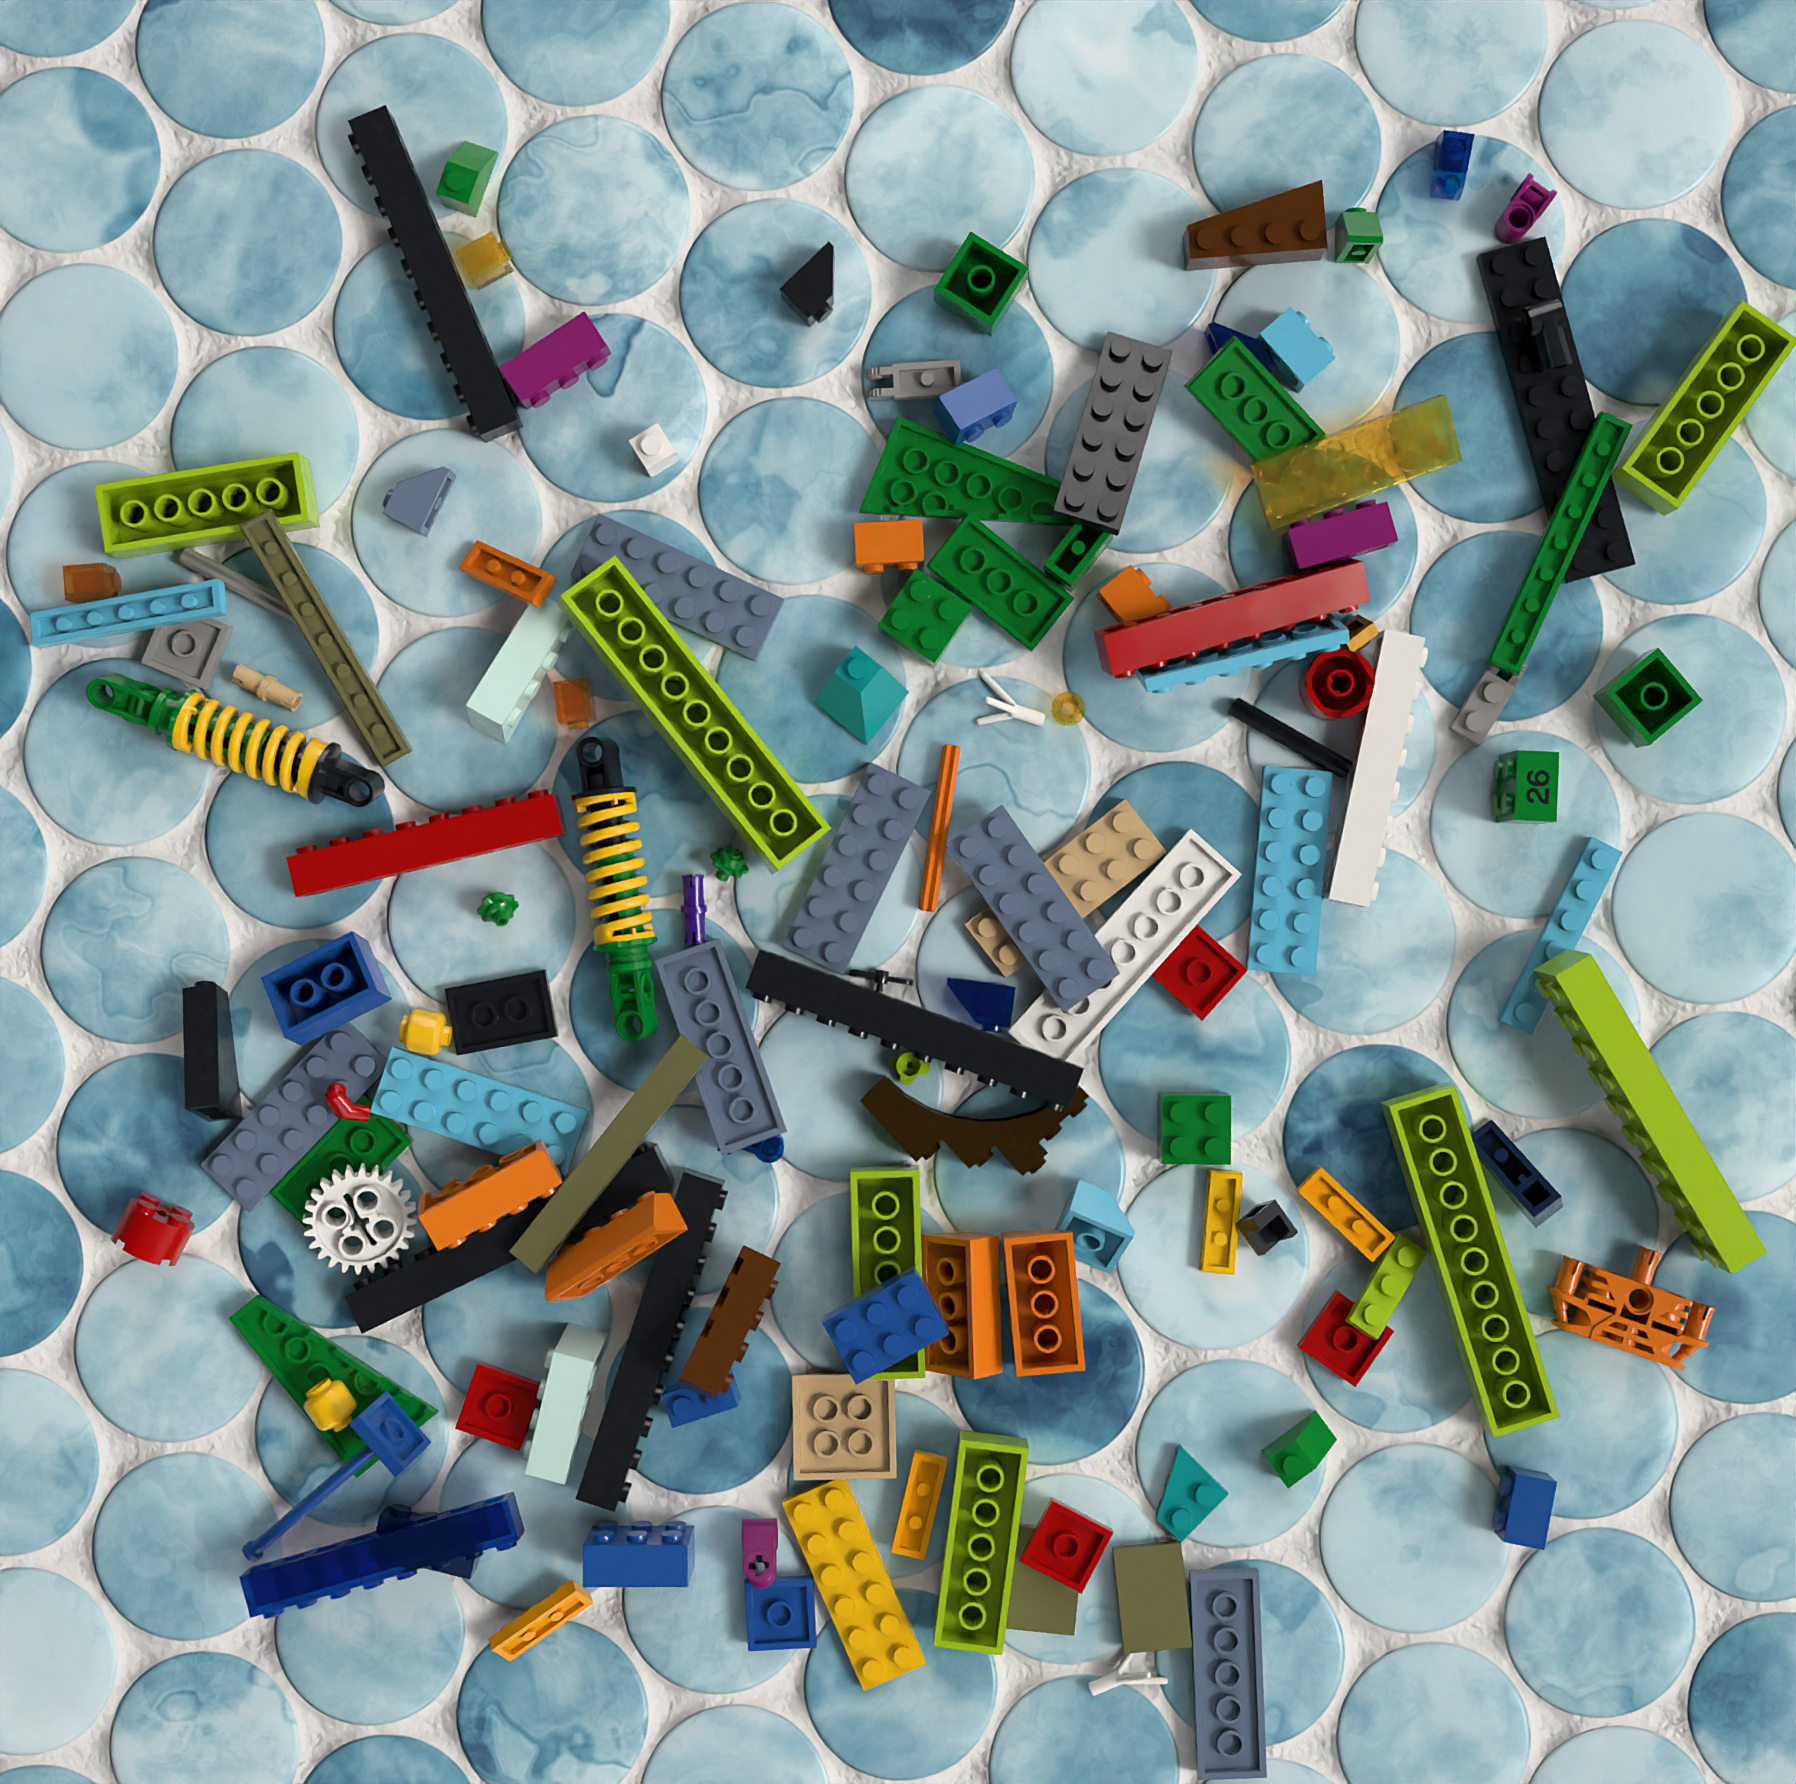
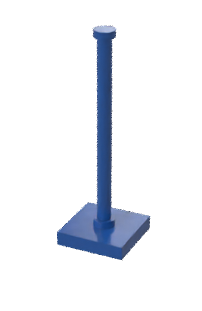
(388, 1435)

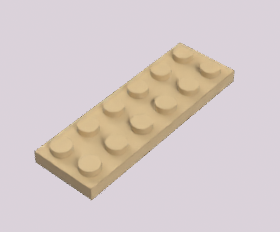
(1088, 873)

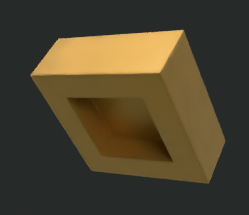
(1360, 633)

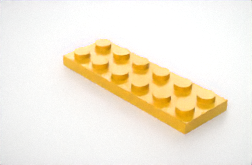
(854, 1582)

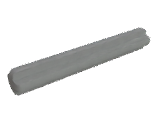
(235, 582)

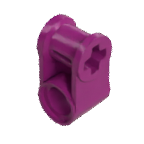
(1526, 207)
(759, 1546)

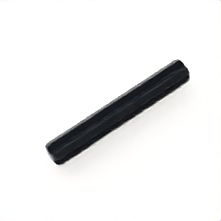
(1290, 737)

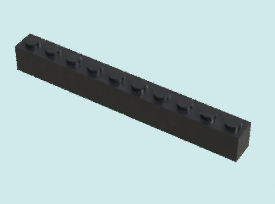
(435, 274)
(914, 1028)
(483, 1252)
(649, 1344)

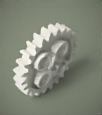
(331, 1232)

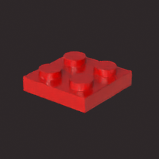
(1199, 972)
(1340, 1344)
(499, 1406)
(1066, 1545)

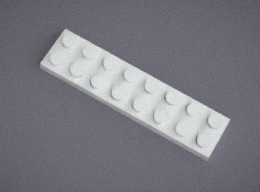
(1137, 942)

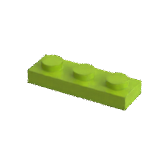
(1386, 1286)

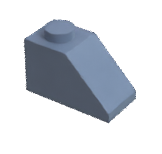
(419, 499)

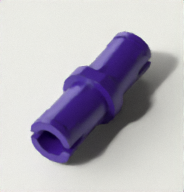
(694, 908)

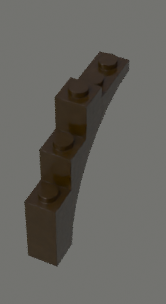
(971, 1139)

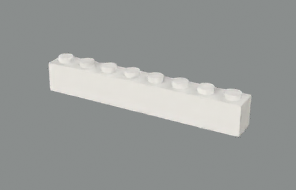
(1374, 770)

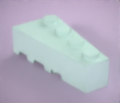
(519, 670)
(563, 1403)

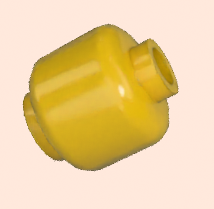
(425, 1032)
(330, 1405)

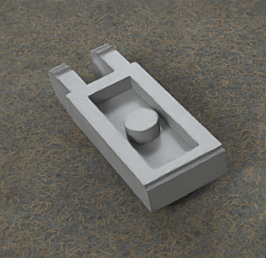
(915, 380)
(1484, 705)

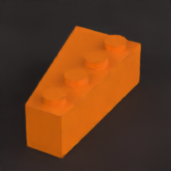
(488, 1195)

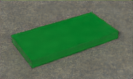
(1251, 403)
(1000, 581)
(344, 1144)

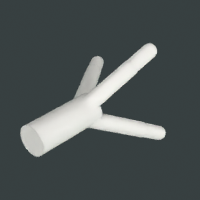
(1013, 710)
(1116, 1678)

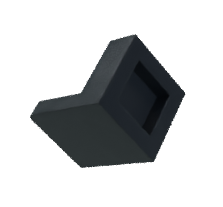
(1266, 1226)

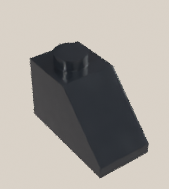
(812, 287)

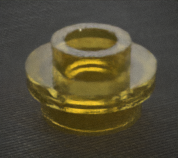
(1076, 701)

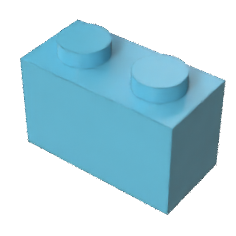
(1296, 348)

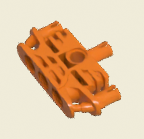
(1622, 1332)

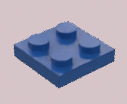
(781, 1614)

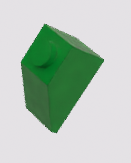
(466, 178)
(1357, 236)
(1300, 1449)

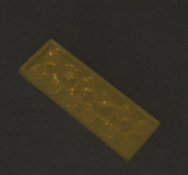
(1356, 462)

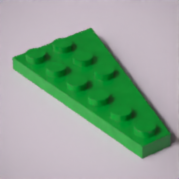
(933, 478)
(305, 1357)

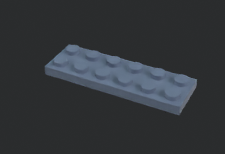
(685, 588)
(856, 868)
(1032, 908)
(714, 1019)
(294, 1115)
(1227, 1673)

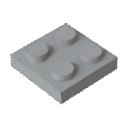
(188, 650)

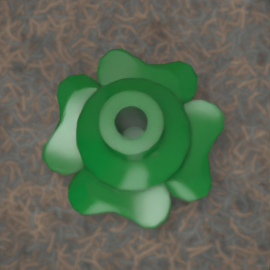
(729, 863)
(498, 908)

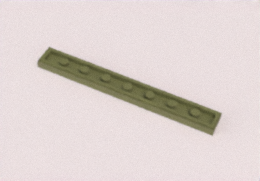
(325, 637)
(609, 1154)

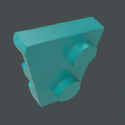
(1188, 1495)

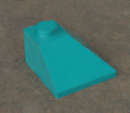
(861, 695)

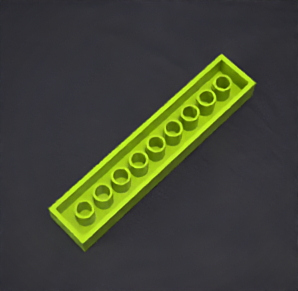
(693, 714)
(1648, 1110)
(1470, 1259)

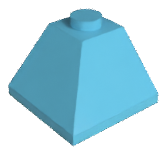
(1097, 1226)

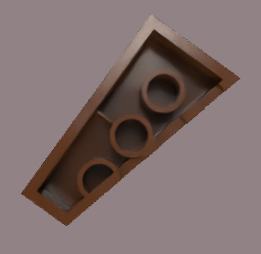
(1261, 233)
(729, 1323)

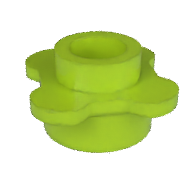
(907, 1074)

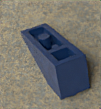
(1516, 1174)

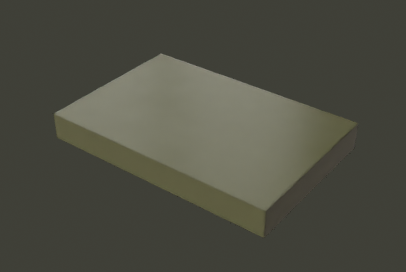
(1152, 1597)
(1037, 1600)

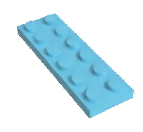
(1259, 653)
(1289, 870)
(476, 1108)

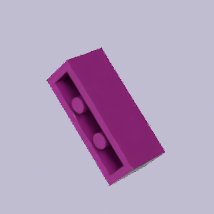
(556, 361)
(1340, 535)

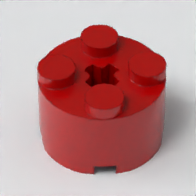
(1351, 697)
(153, 1230)

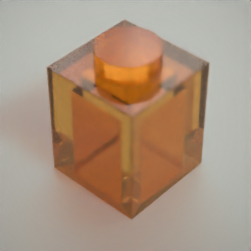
(90, 582)
(575, 703)

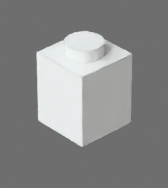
(654, 450)

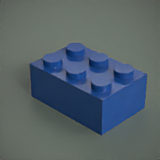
(326, 988)
(885, 1325)
(639, 1555)

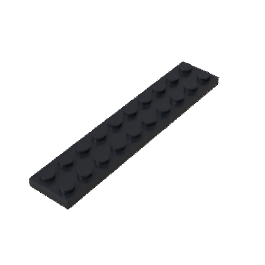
(1551, 405)

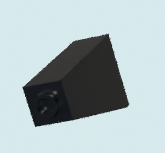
(209, 1054)

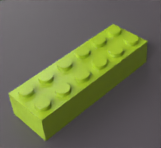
(1703, 408)
(204, 504)
(886, 1239)
(980, 1542)

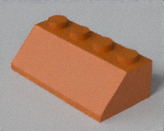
(614, 1247)
(965, 1285)
(1043, 1302)

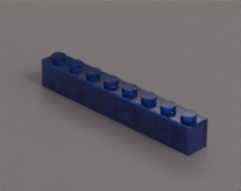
(382, 1555)

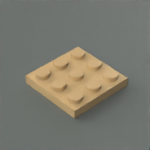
(843, 1427)

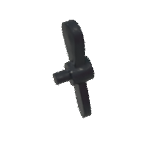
(880, 977)

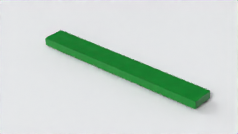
(1558, 543)

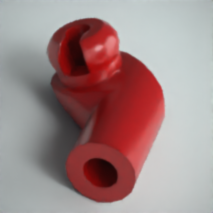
(341, 1105)

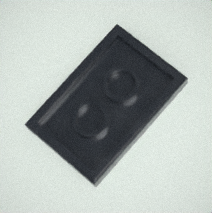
(501, 1012)

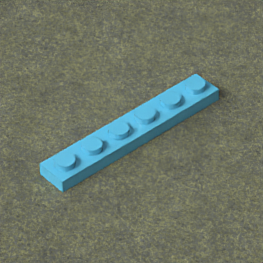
(128, 613)
(1561, 930)

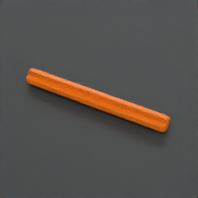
(939, 828)

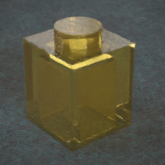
(486, 260)

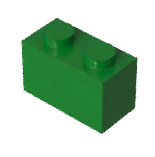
(1076, 555)

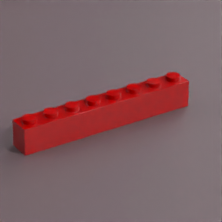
(1231, 617)
(427, 844)

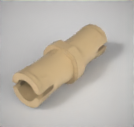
(267, 687)

